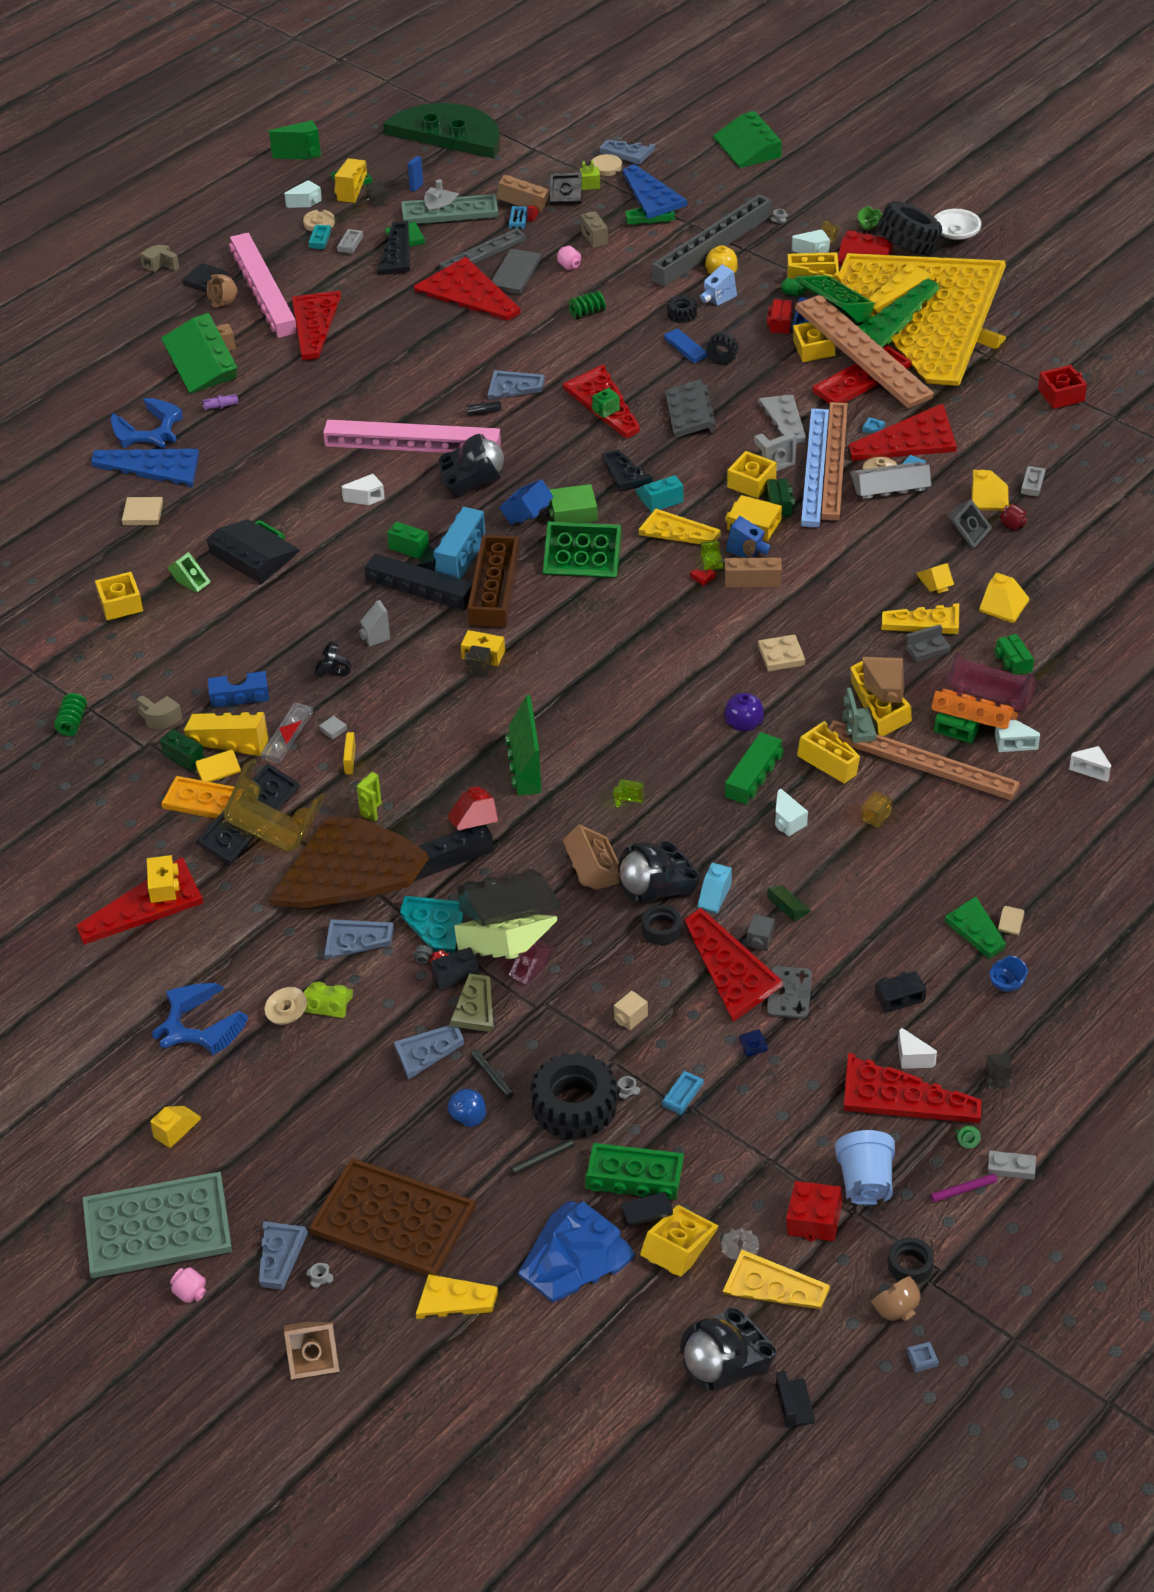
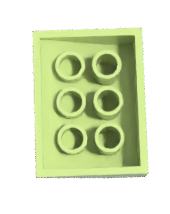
(503, 938)

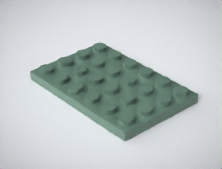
(156, 1224)

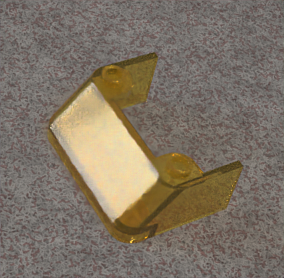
(264, 821)

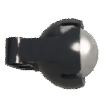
(471, 465)
(655, 872)
(725, 1350)

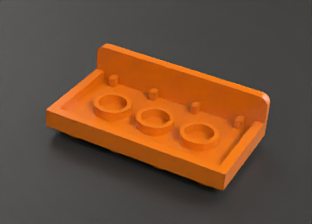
(970, 709)

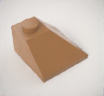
(884, 678)
(311, 1349)

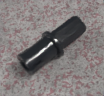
(483, 408)

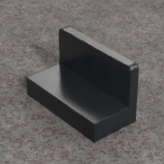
(646, 1209)
(794, 1401)

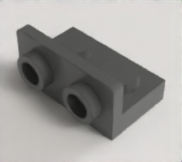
(927, 643)

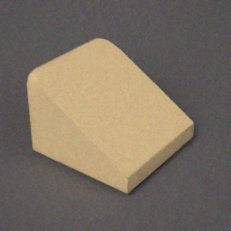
(1011, 920)

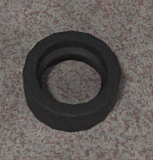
(658, 936)
(915, 1246)

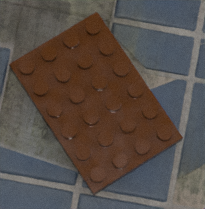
(393, 1217)

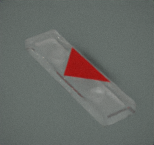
(286, 732)

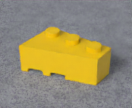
(350, 180)
(813, 264)
(828, 753)

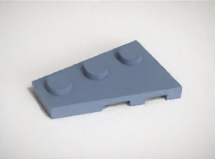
(633, 153)
(514, 384)
(351, 937)
(427, 1048)
(280, 1251)

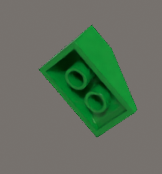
(295, 141)

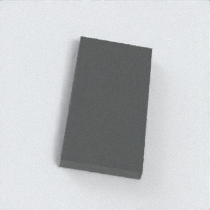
(516, 270)

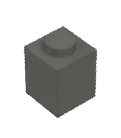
(760, 932)

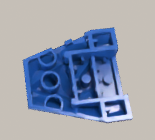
(574, 1250)

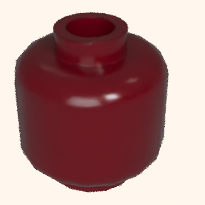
(1013, 517)

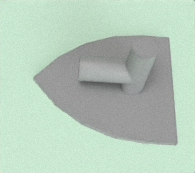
(437, 197)

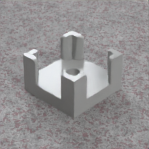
(780, 449)

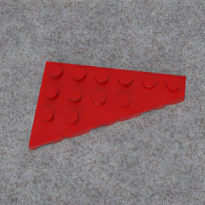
(469, 288)
(918, 435)

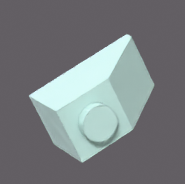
(303, 195)
(811, 242)
(1016, 737)
(789, 814)

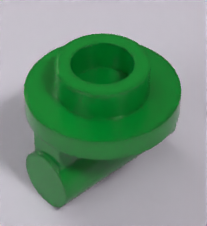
(968, 1136)

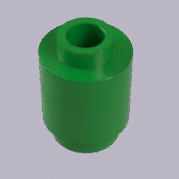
(792, 287)

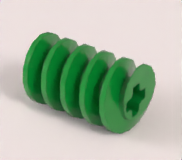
(585, 303)
(70, 714)

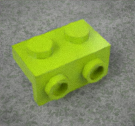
(369, 796)
(327, 999)

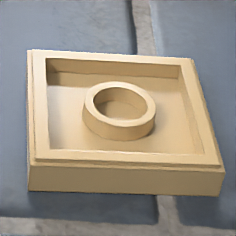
(142, 511)

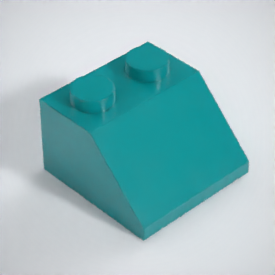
(661, 493)

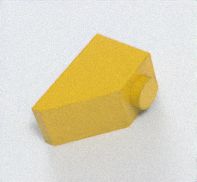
(937, 578)
(173, 1124)

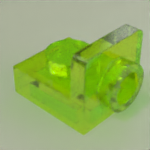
(711, 555)
(628, 791)

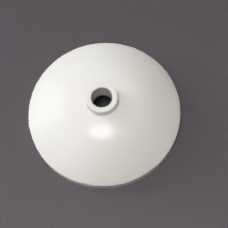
(958, 224)

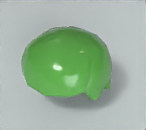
(869, 218)

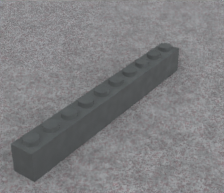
(720, 233)

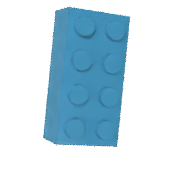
(460, 543)

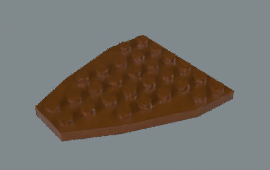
(348, 863)

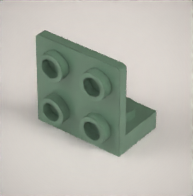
(858, 721)

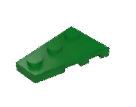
(637, 216)
(976, 927)

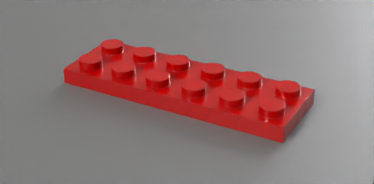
(852, 381)

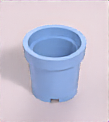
(866, 1165)

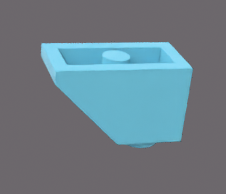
(715, 887)

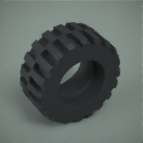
(909, 227)
(574, 1072)

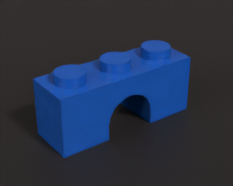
(251, 691)

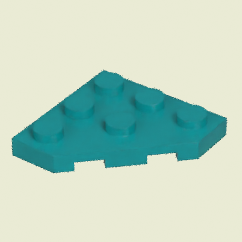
(433, 921)

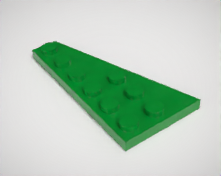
(899, 313)

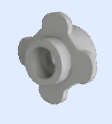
(779, 216)
(627, 1087)
(319, 1269)

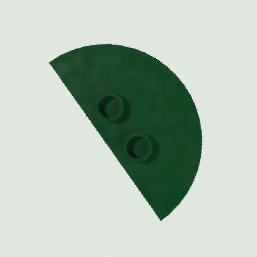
(447, 126)

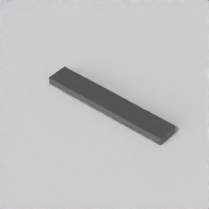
(488, 248)

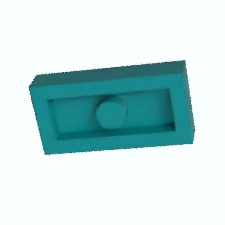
(320, 236)

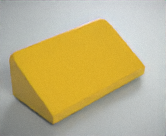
(990, 338)
(217, 766)

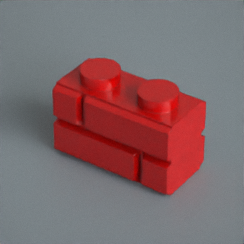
(780, 316)

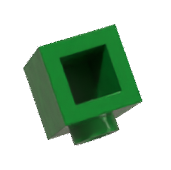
(605, 403)

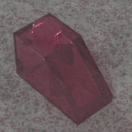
(531, 962)

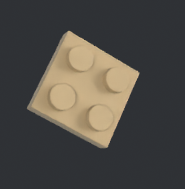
(781, 652)

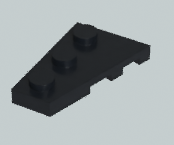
(623, 471)

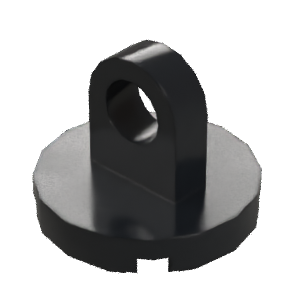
(330, 662)

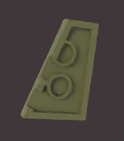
(474, 1005)

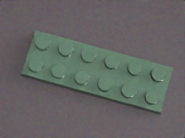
(460, 209)

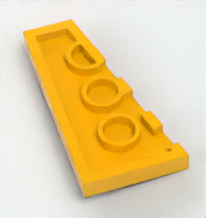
(898, 286)
(673, 527)
(921, 619)
(770, 1282)

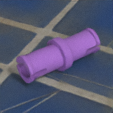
(220, 402)

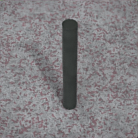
(493, 1075)
(542, 1156)

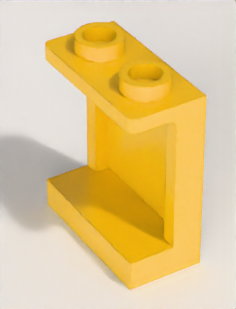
(758, 512)

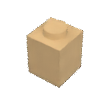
(630, 1010)

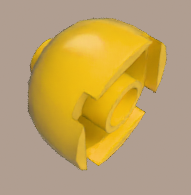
(719, 256)

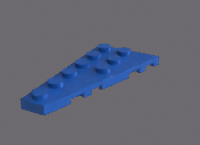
(651, 193)
(154, 464)

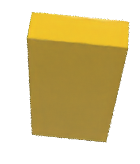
(349, 753)

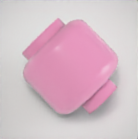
(569, 257)
(188, 1285)

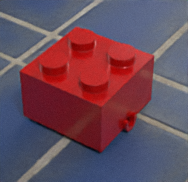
(1062, 386)
(814, 1211)

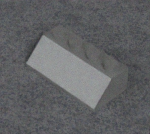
(891, 478)

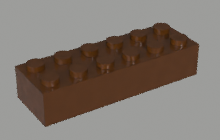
(494, 581)

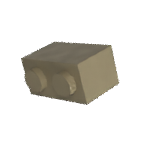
(594, 229)

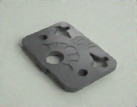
(794, 993)

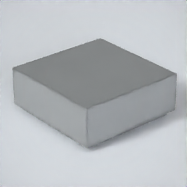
(333, 727)

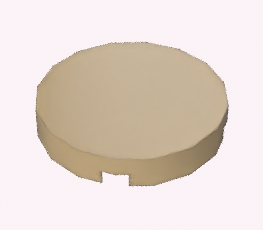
(608, 164)
(318, 218)

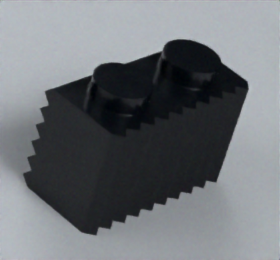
(454, 968)
(900, 991)

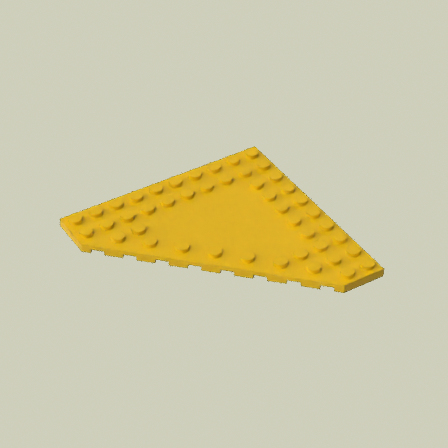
(948, 325)

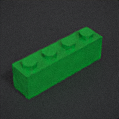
(753, 768)

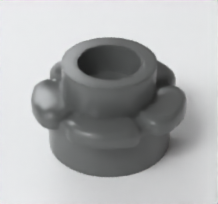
(422, 954)

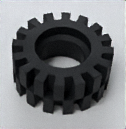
(682, 308)
(727, 342)

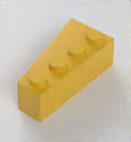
(885, 715)
(229, 732)

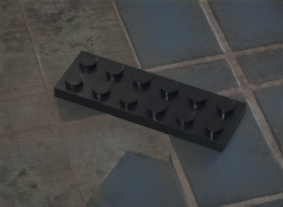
(229, 841)

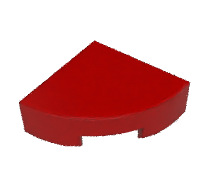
(532, 212)
(703, 577)

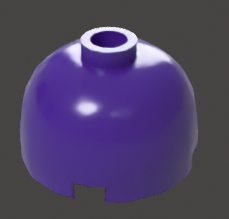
(744, 712)

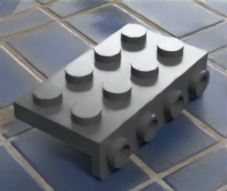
(690, 408)

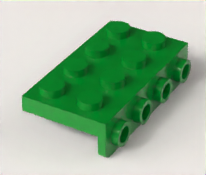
(634, 1171)

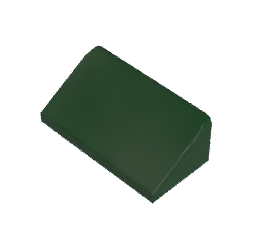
(787, 902)

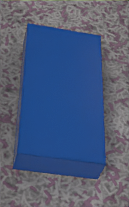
(415, 173)

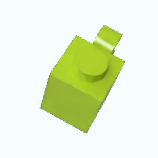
(590, 176)

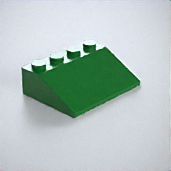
(749, 140)
(839, 295)
(200, 354)
(582, 549)
(524, 751)

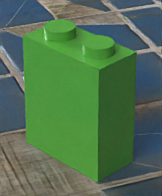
(573, 504)

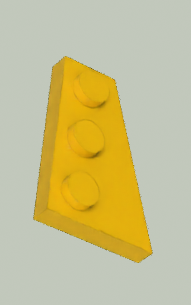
(451, 1295)

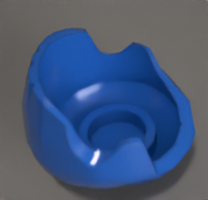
(1008, 974)
(467, 1107)

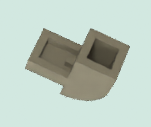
(158, 256)
(159, 715)

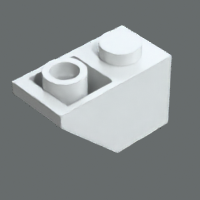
(363, 491)

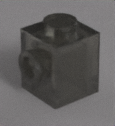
(478, 661)

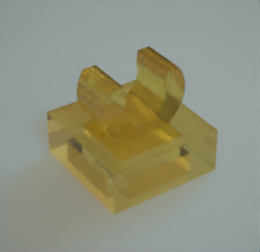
(830, 230)

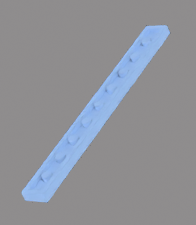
(815, 468)

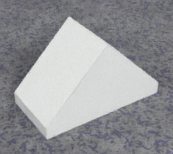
(1091, 763)
(915, 1052)

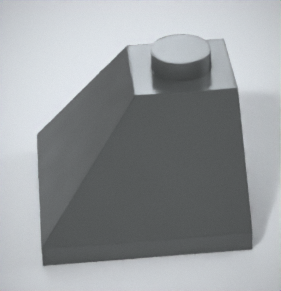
(970, 522)

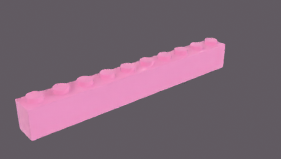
(262, 285)
(401, 436)

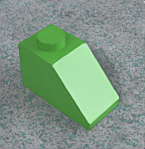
(188, 573)

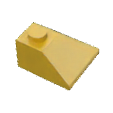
(989, 491)
(1004, 598)

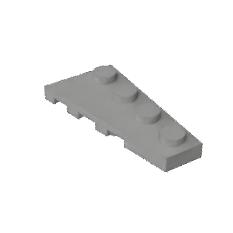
(784, 412)

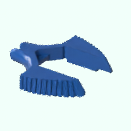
(162, 410)
(212, 1038)

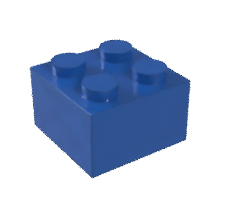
(526, 502)

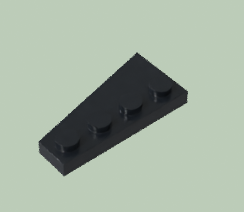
(397, 250)

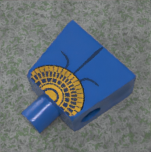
(746, 539)

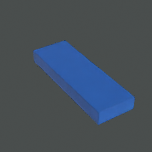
(685, 345)

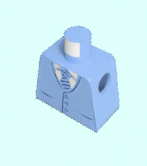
(719, 286)

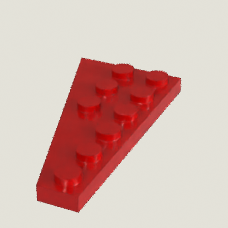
(313, 320)
(593, 382)
(136, 908)
(734, 970)
(902, 1094)

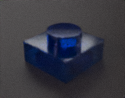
(753, 1042)

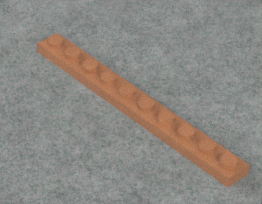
(834, 461)
(933, 763)

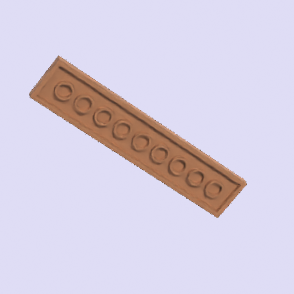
(864, 351)

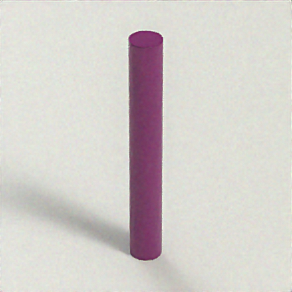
(964, 1187)

